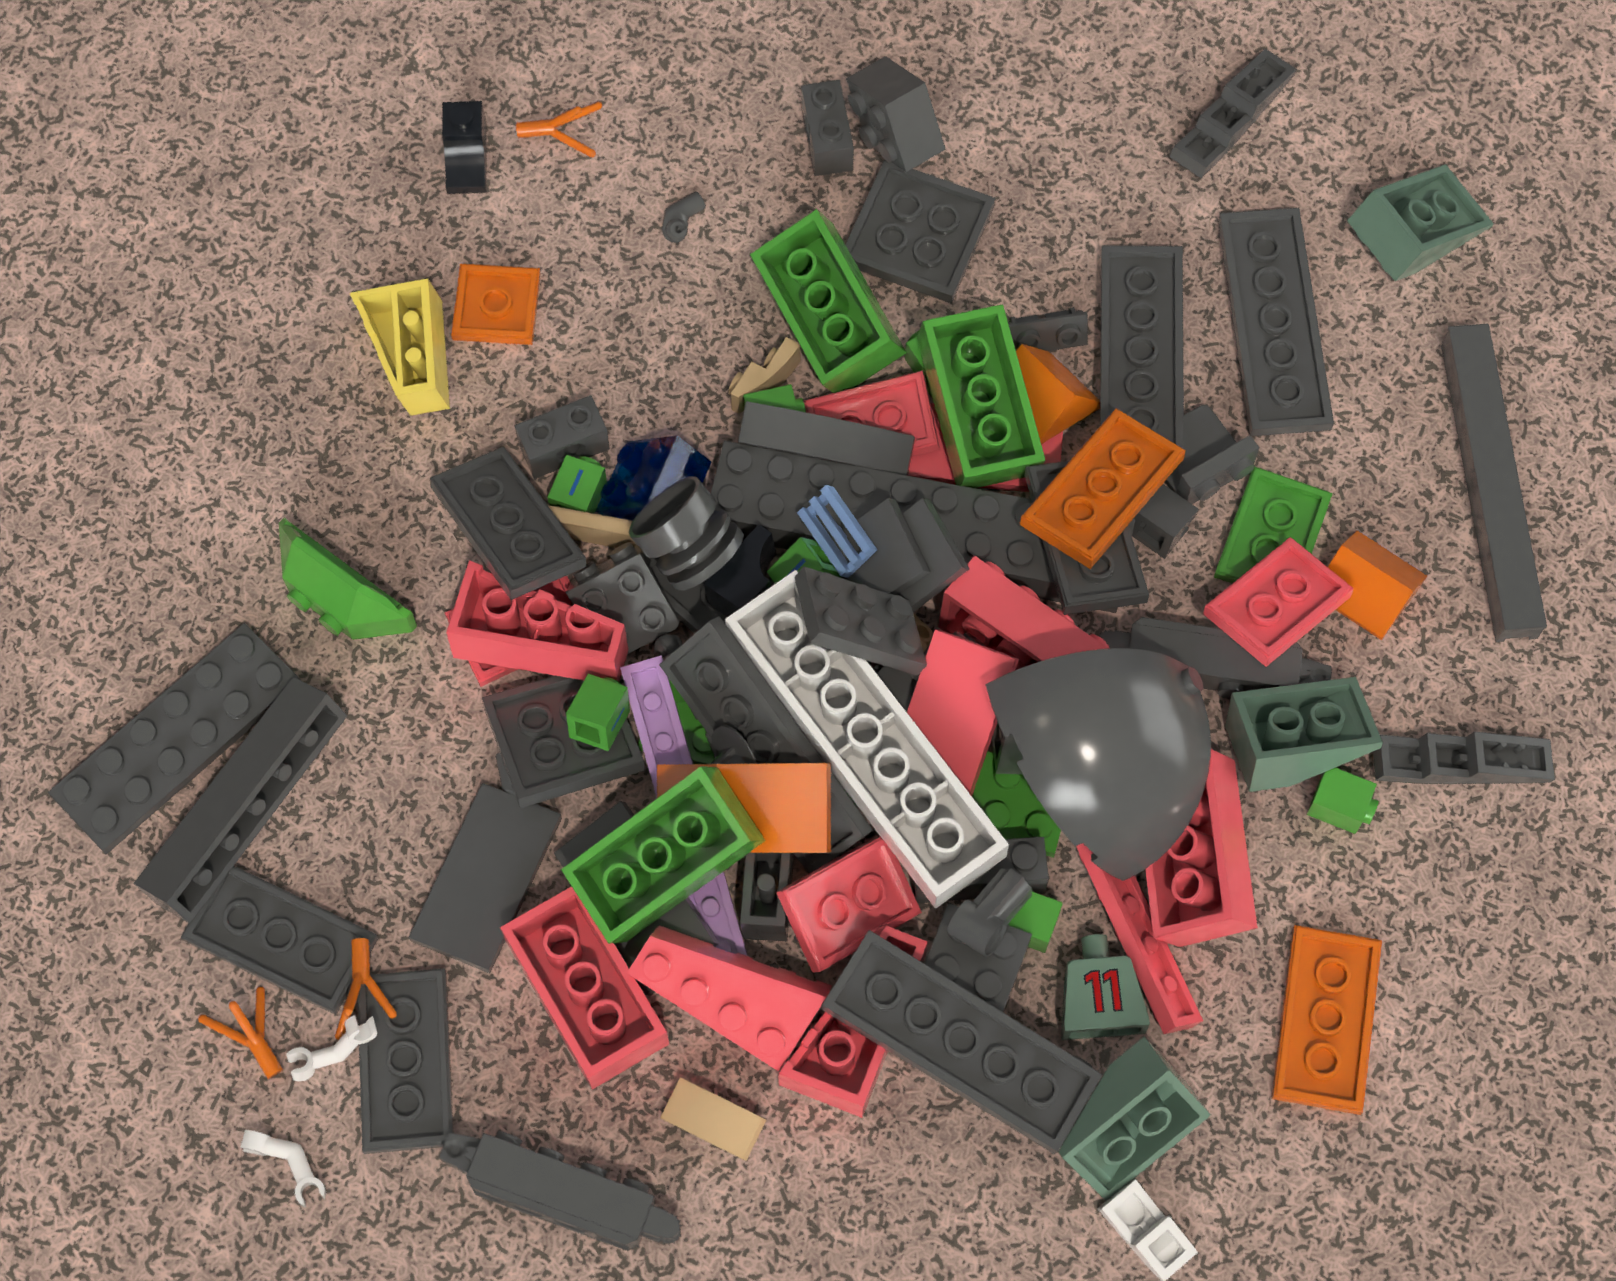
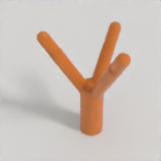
(549, 127)
(361, 976)
(253, 1039)

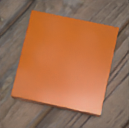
(496, 304)

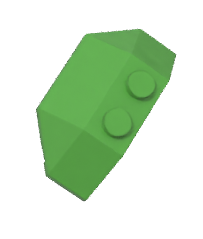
(336, 590)

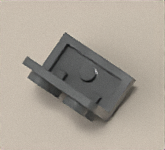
(1210, 457)
(626, 593)

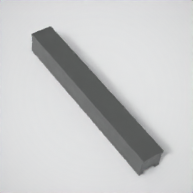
(1493, 483)

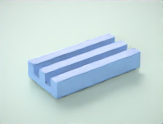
(817, 507)

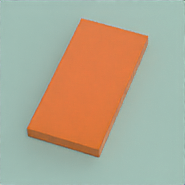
(1102, 488)
(783, 800)
(1327, 1020)

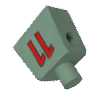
(1101, 994)

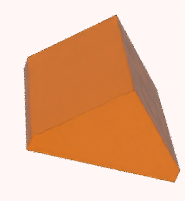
(1053, 392)
(1380, 583)

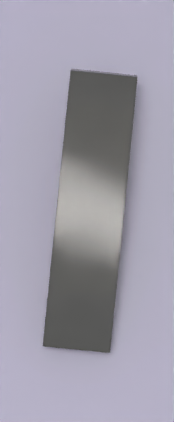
(1233, 113)
(825, 438)
(1464, 760)

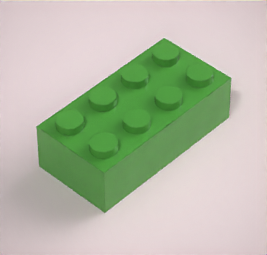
(828, 303)
(980, 396)
(663, 854)

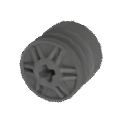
(686, 533)

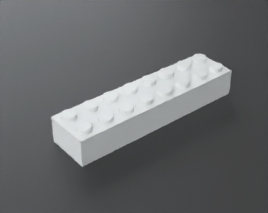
(871, 747)

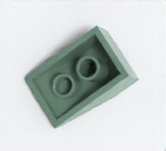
(1418, 221)
(1299, 731)
(1131, 1119)

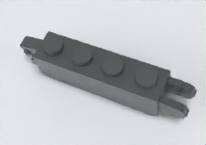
(1217, 657)
(560, 1192)

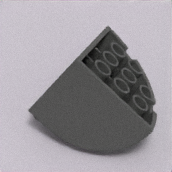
(1110, 748)

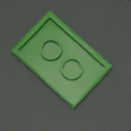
(1269, 515)

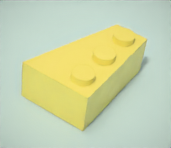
(409, 340)

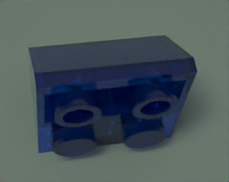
(646, 470)

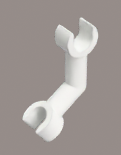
(333, 1054)
(264, 1145)

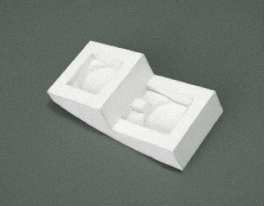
(1147, 1230)

